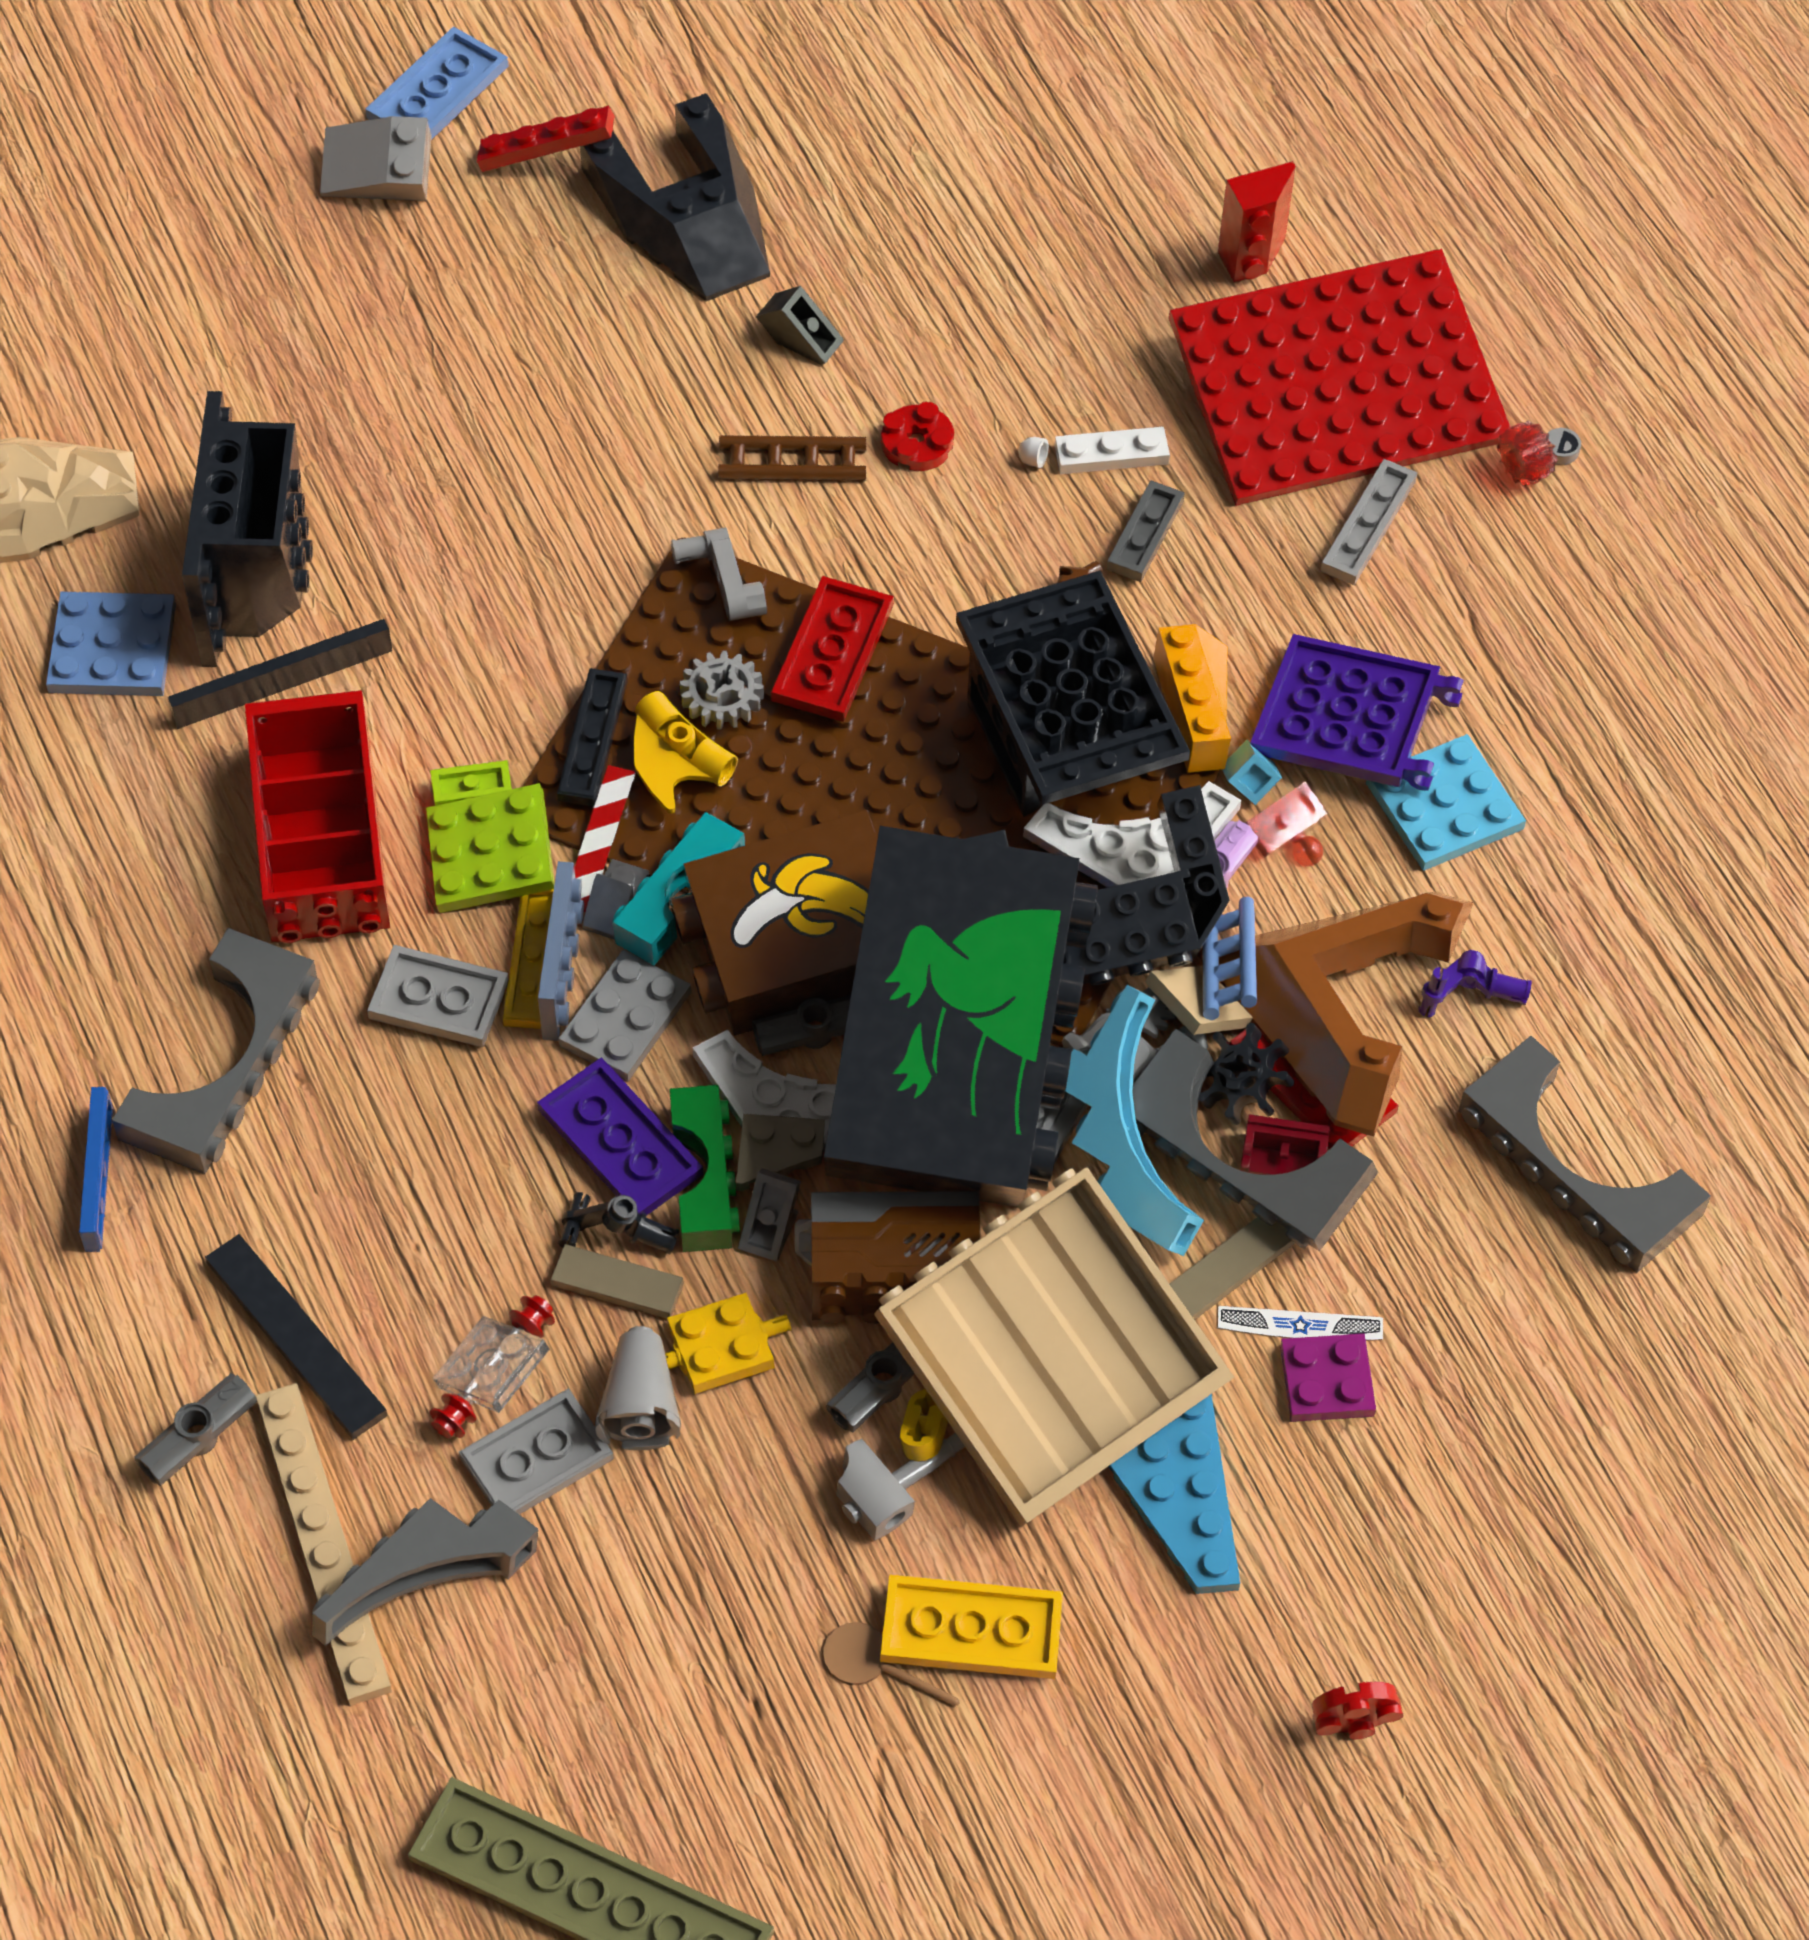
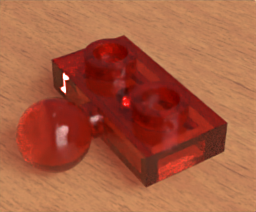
(1286, 822)

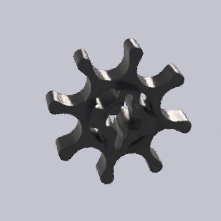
(1250, 1085)

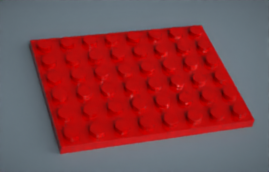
(1339, 375)

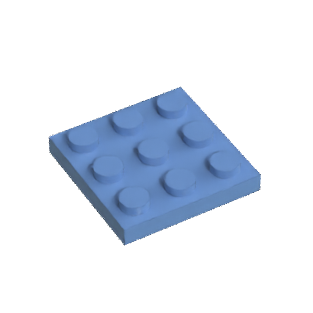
(111, 643)

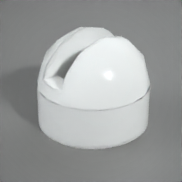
(1034, 451)

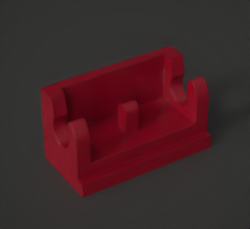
(1281, 1145)

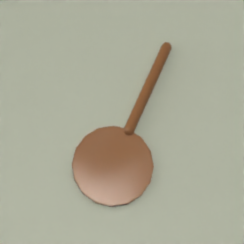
(854, 1658)

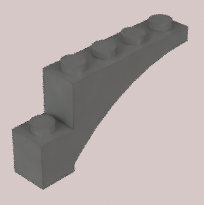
(426, 1551)

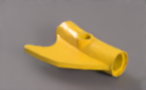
(674, 751)

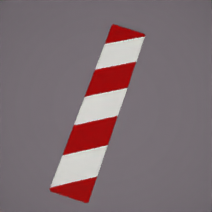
(602, 827)

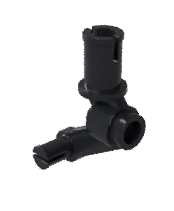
(618, 1216)

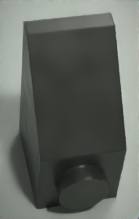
(800, 325)

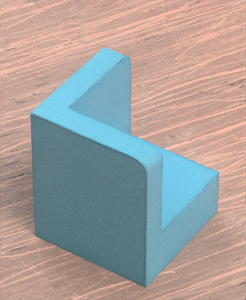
(1251, 772)

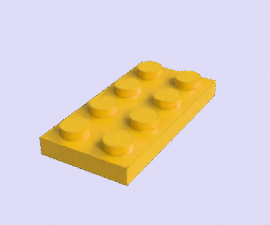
(972, 1626)

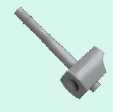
(878, 1496)

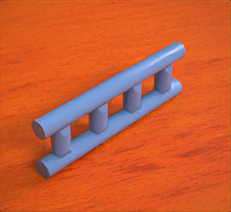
(1243, 966)

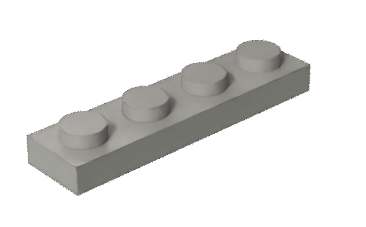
(1368, 522)

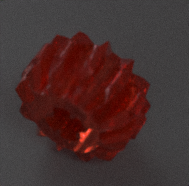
(1527, 453)

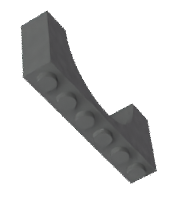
(195, 1123)
(1304, 1201)
(1629, 1221)

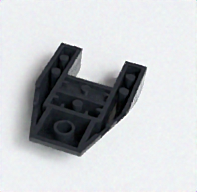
(698, 226)

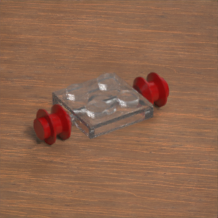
(491, 1365)

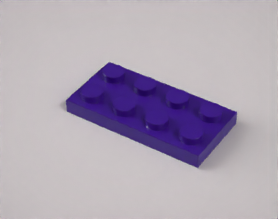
(620, 1137)

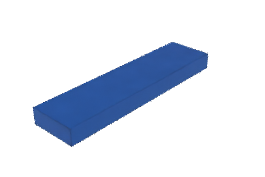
(96, 1169)

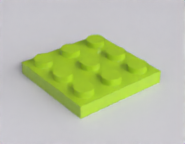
(490, 848)

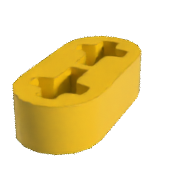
(916, 1424)

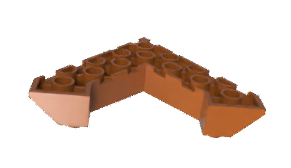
(1299, 1006)

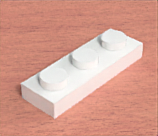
(1112, 450)

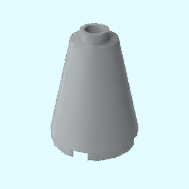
(638, 1394)

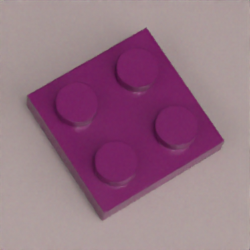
(1327, 1377)

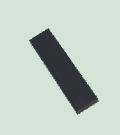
(592, 737)

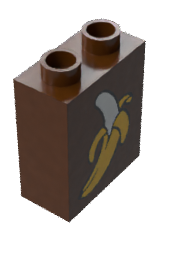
(779, 918)

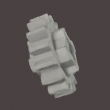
(722, 690)

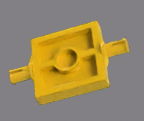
(722, 1342)

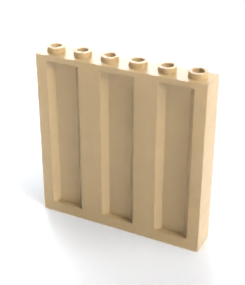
(1052, 1344)

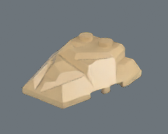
(58, 491)

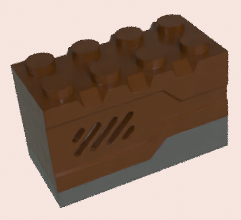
(876, 1242)

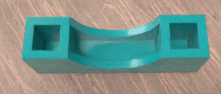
(646, 923)

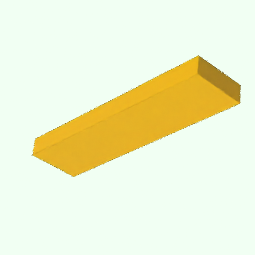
(527, 961)

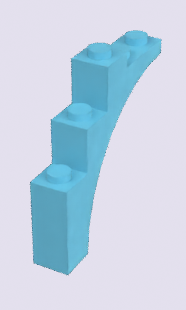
(1111, 1132)

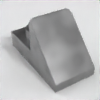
(609, 894)
(770, 1215)

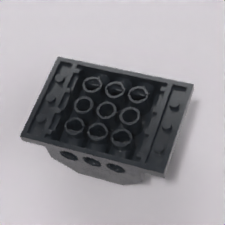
(244, 530)
(1065, 692)

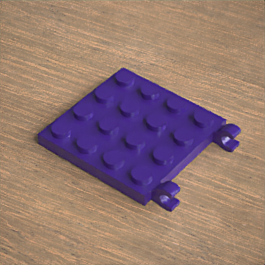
(1352, 711)

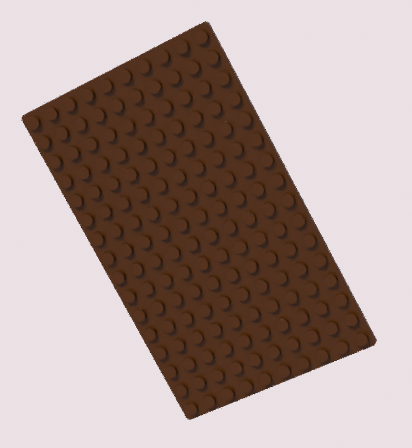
(902, 752)

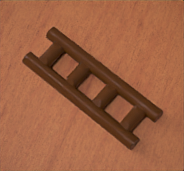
(776, 444)

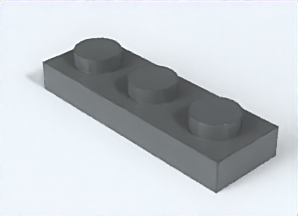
(1145, 531)

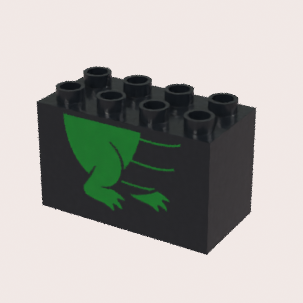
(959, 1017)

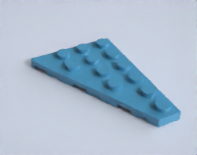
(1182, 1496)

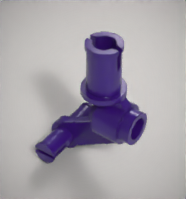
(1472, 972)

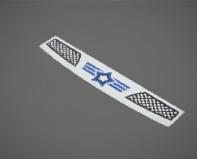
(1296, 1323)

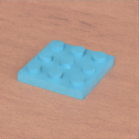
(1457, 813)

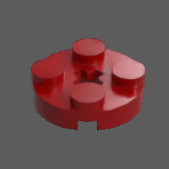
(922, 420)
(1356, 1711)

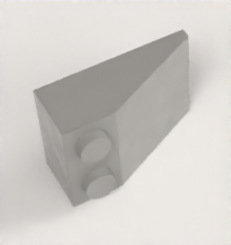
(377, 159)

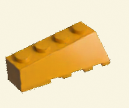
(1195, 690)

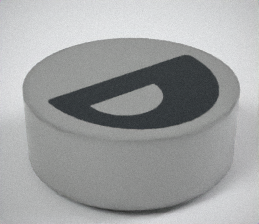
(1566, 443)

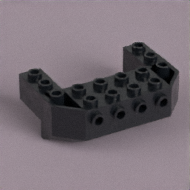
(1161, 916)

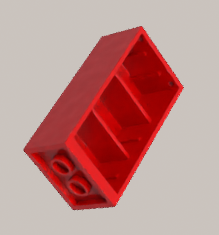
(316, 817)

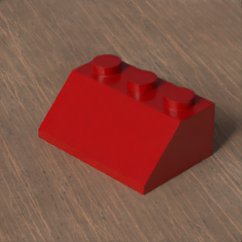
(1255, 220)

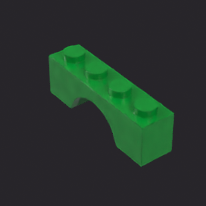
(705, 1210)

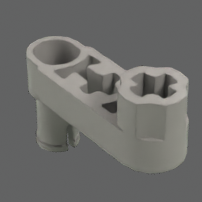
(738, 598)

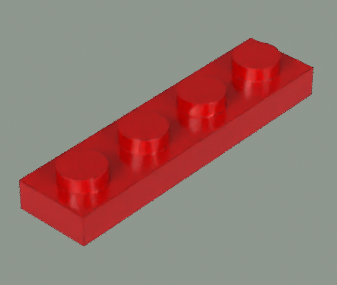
(545, 138)

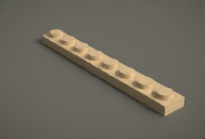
(321, 1535)

